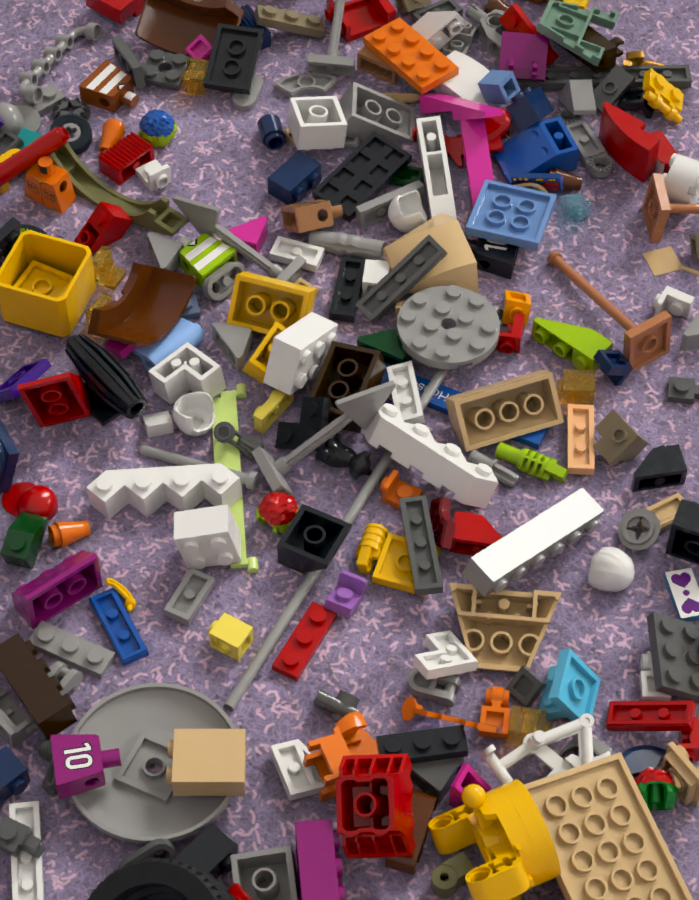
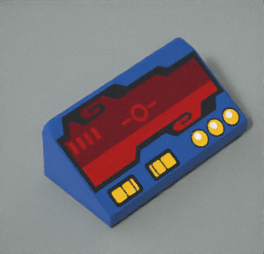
(550, 181)

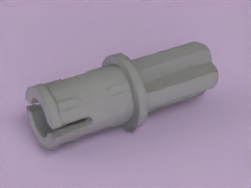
(501, 473)

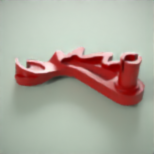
(496, 129)

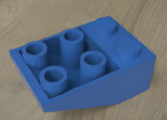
(538, 149)

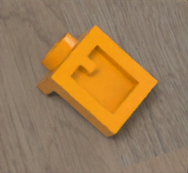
(515, 303)

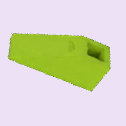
(571, 341)

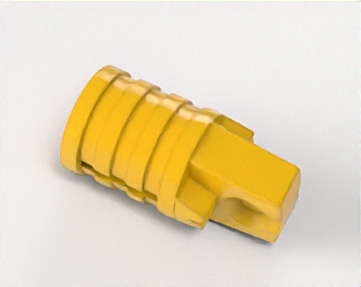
(370, 547)

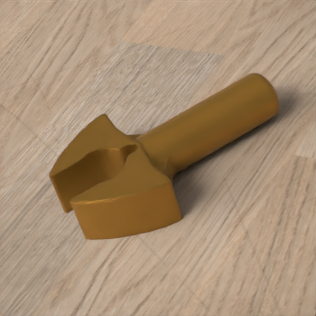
(637, 58)

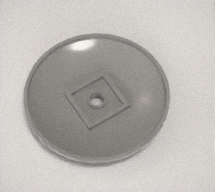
(138, 803)

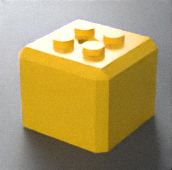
(36, 310)

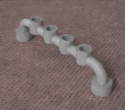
(28, 80)

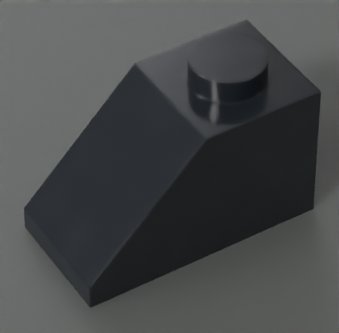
(660, 469)

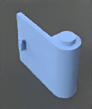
(182, 333)

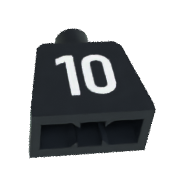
(494, 256)

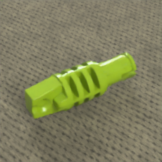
(532, 462)

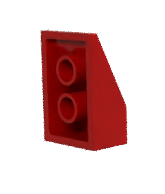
(56, 399)

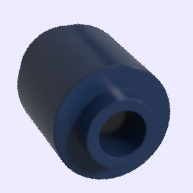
(271, 131)

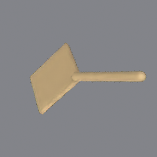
(665, 261)

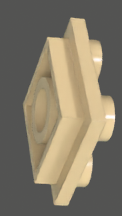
(685, 774)

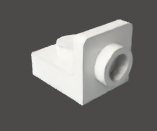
(154, 175)
(674, 301)

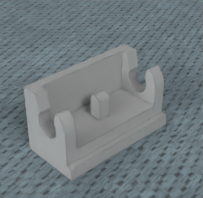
(14, 723)

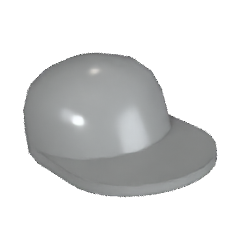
(19, 116)

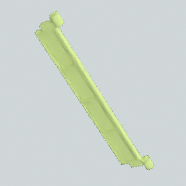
(229, 456)

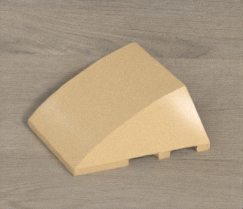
(456, 268)
(504, 626)

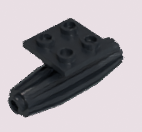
(109, 385)

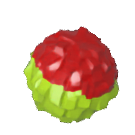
(277, 510)

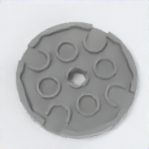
(470, 340)

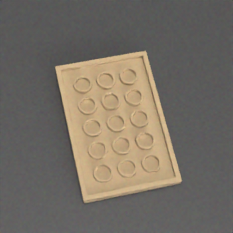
(606, 835)

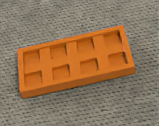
(410, 55)

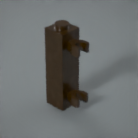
(610, 53)

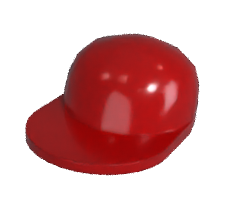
(30, 499)

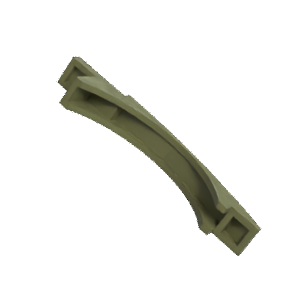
(151, 215)

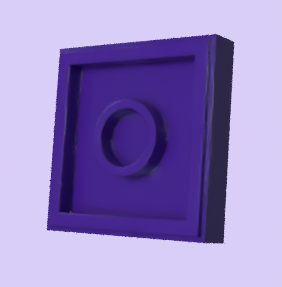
(27, 373)

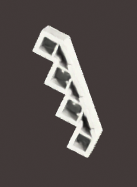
(439, 462)
(151, 487)

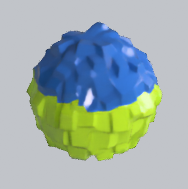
(157, 128)

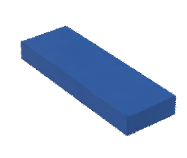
(118, 626)

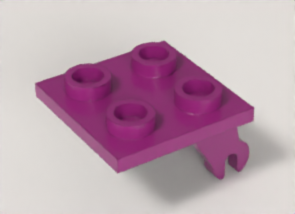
(524, 55)

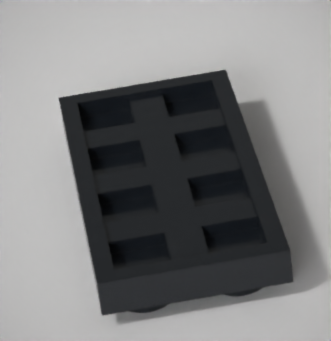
(363, 174)

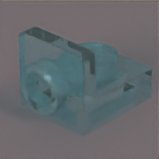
(575, 207)

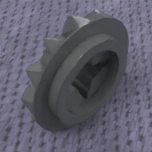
(79, 107)

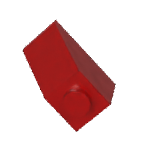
(472, 533)

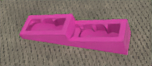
(461, 108)
(476, 156)

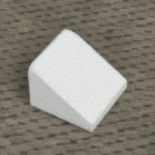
(158, 424)

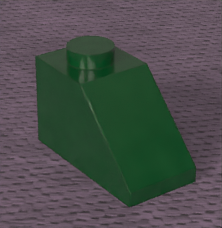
(388, 344)
(24, 540)

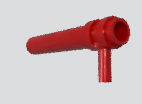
(32, 153)

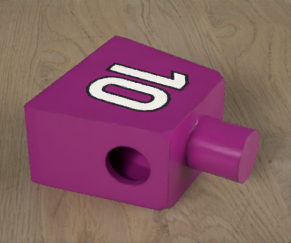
(80, 763)

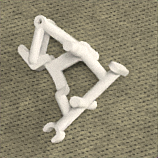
(537, 743)

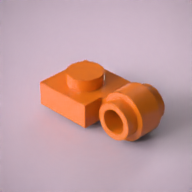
(496, 712)

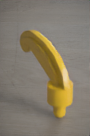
(130, 602)

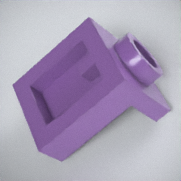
(347, 594)

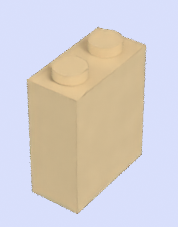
(207, 762)

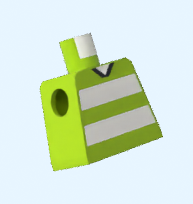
(204, 256)

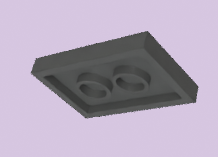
(674, 656)

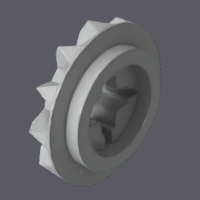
(632, 521)

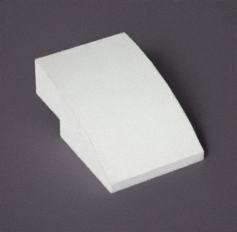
(466, 82)

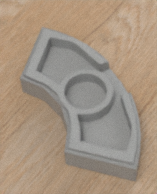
(298, 85)

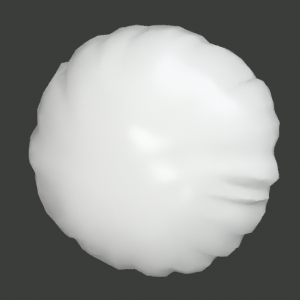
(407, 211)
(194, 413)
(611, 570)

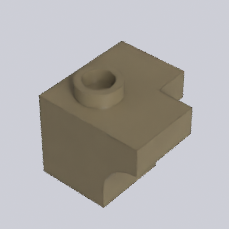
(618, 439)

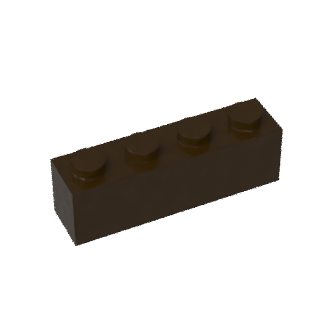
(34, 687)

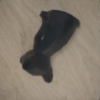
(340, 456)

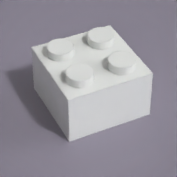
(316, 122)
(207, 536)

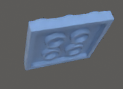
(511, 214)

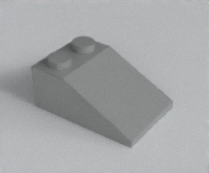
(373, 111)

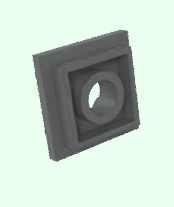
(159, 61)

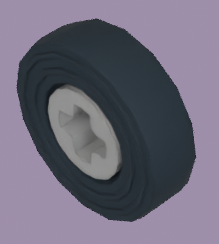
(80, 128)

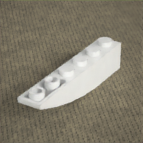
(435, 166)

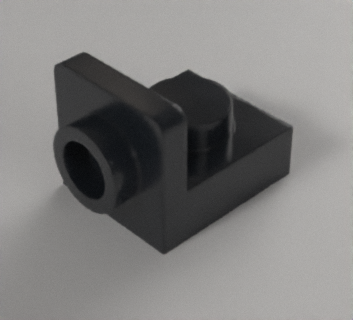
(633, 100)

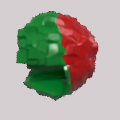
(657, 788)

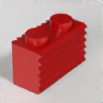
(124, 157)

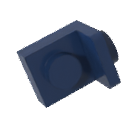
(613, 365)

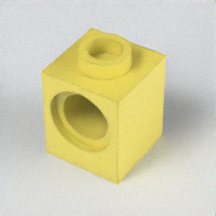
(230, 636)

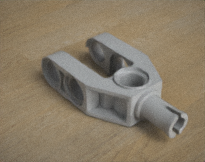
(489, 28)

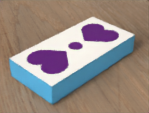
(684, 593)

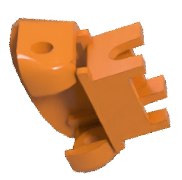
(346, 740)

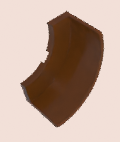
(178, 23)
(147, 310)

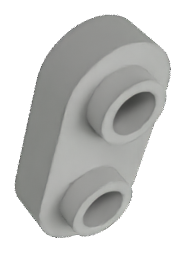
(222, 282)

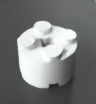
(682, 180)

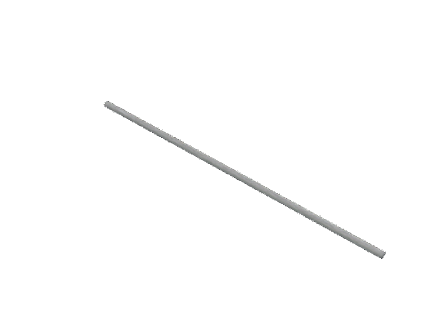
(311, 577)

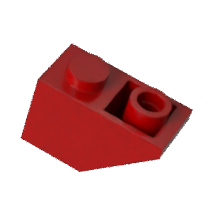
(104, 226)

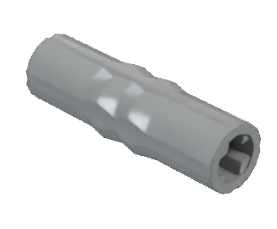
(348, 245)

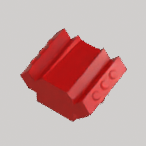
(375, 806)

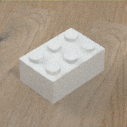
(299, 353)

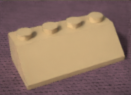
(504, 410)

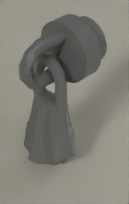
(225, 433)
(45, 752)

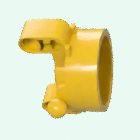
(509, 838)

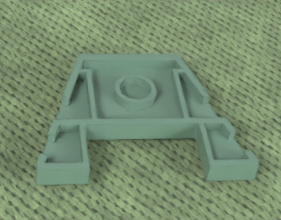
(568, 25)

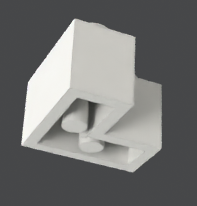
(186, 371)

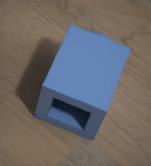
(499, 87)

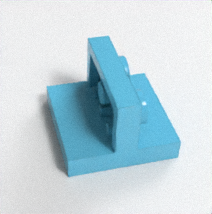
(569, 688)

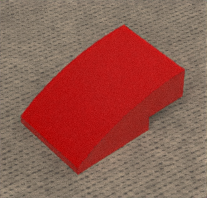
(117, 9)
(628, 142)

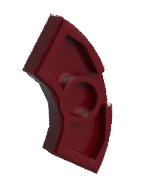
(441, 522)

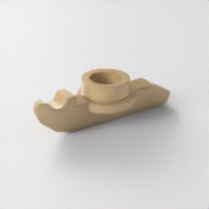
(404, 97)

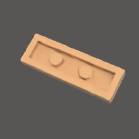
(580, 439)

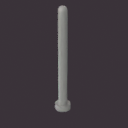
(251, 479)

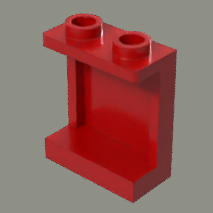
(362, 17)

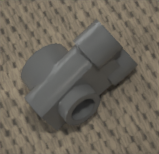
(339, 706)

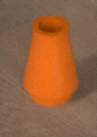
(111, 133)
(66, 533)

